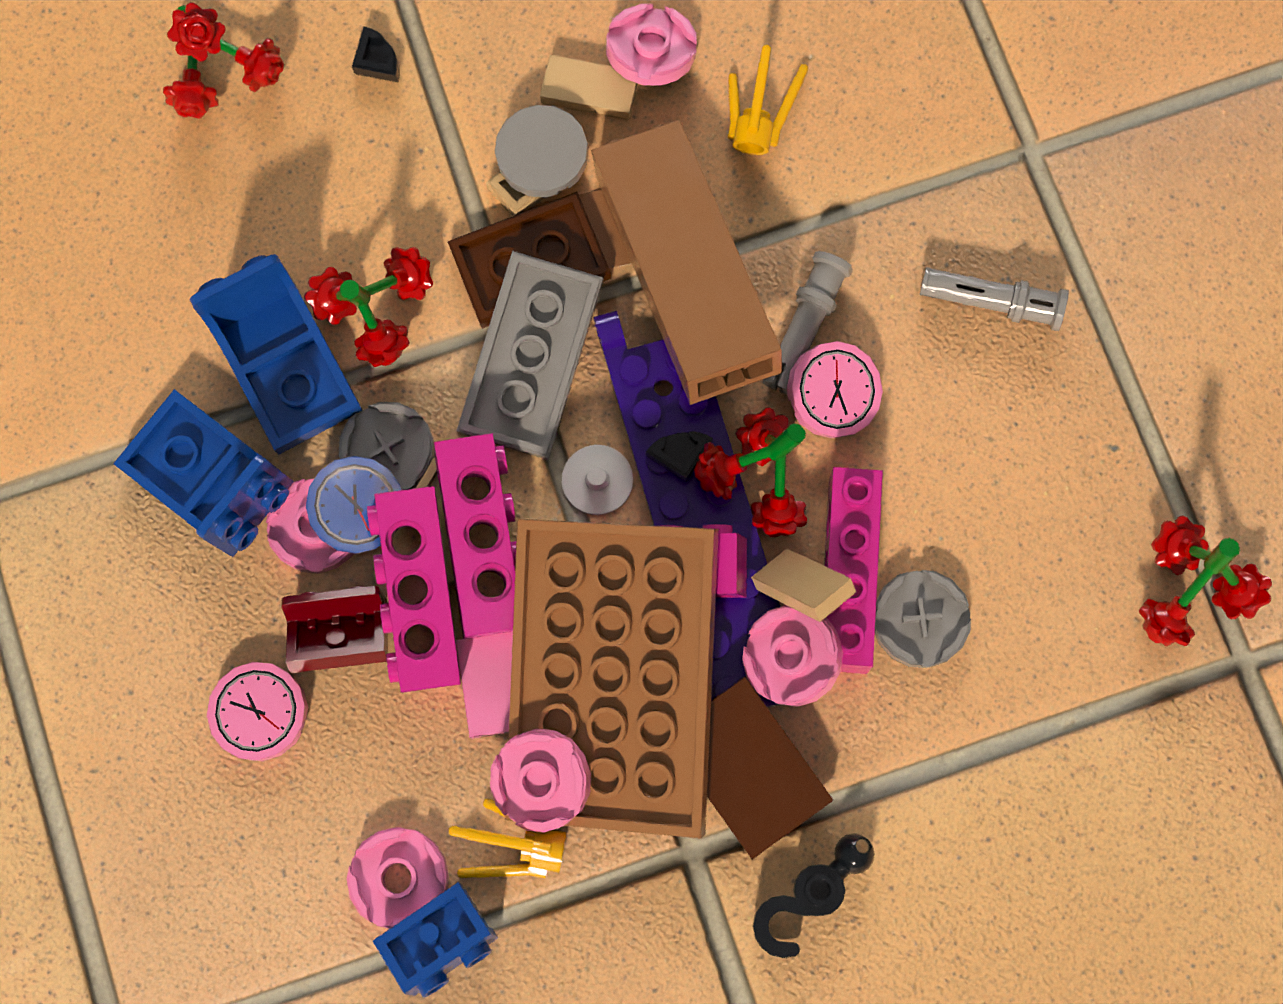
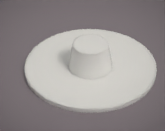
(597, 479)

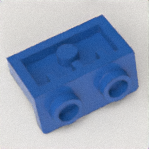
(436, 942)

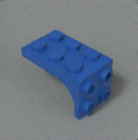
(276, 352)
(204, 474)

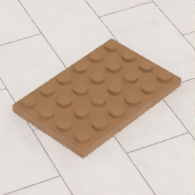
(620, 662)

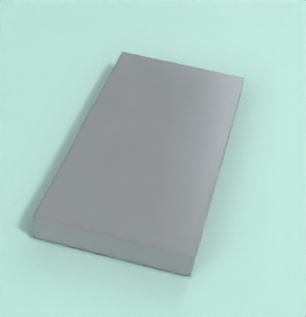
(530, 354)

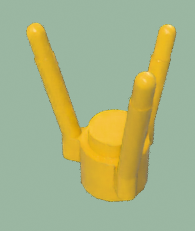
(754, 131)
(541, 849)

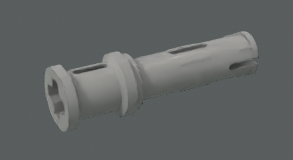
(1016, 300)
(815, 303)

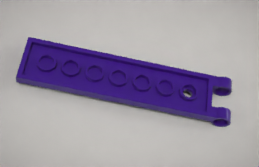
(680, 502)

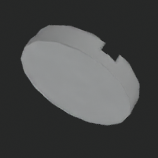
(541, 150)
(392, 437)
(922, 618)

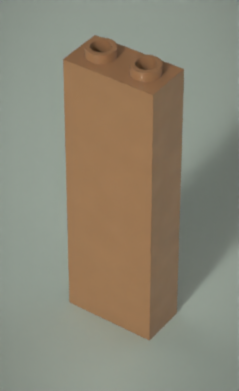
(687, 262)

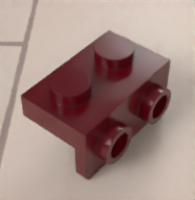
(334, 629)

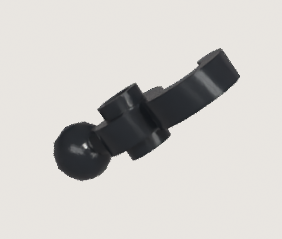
(816, 891)

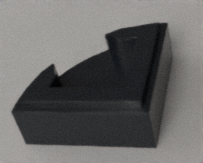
(375, 57)
(679, 452)

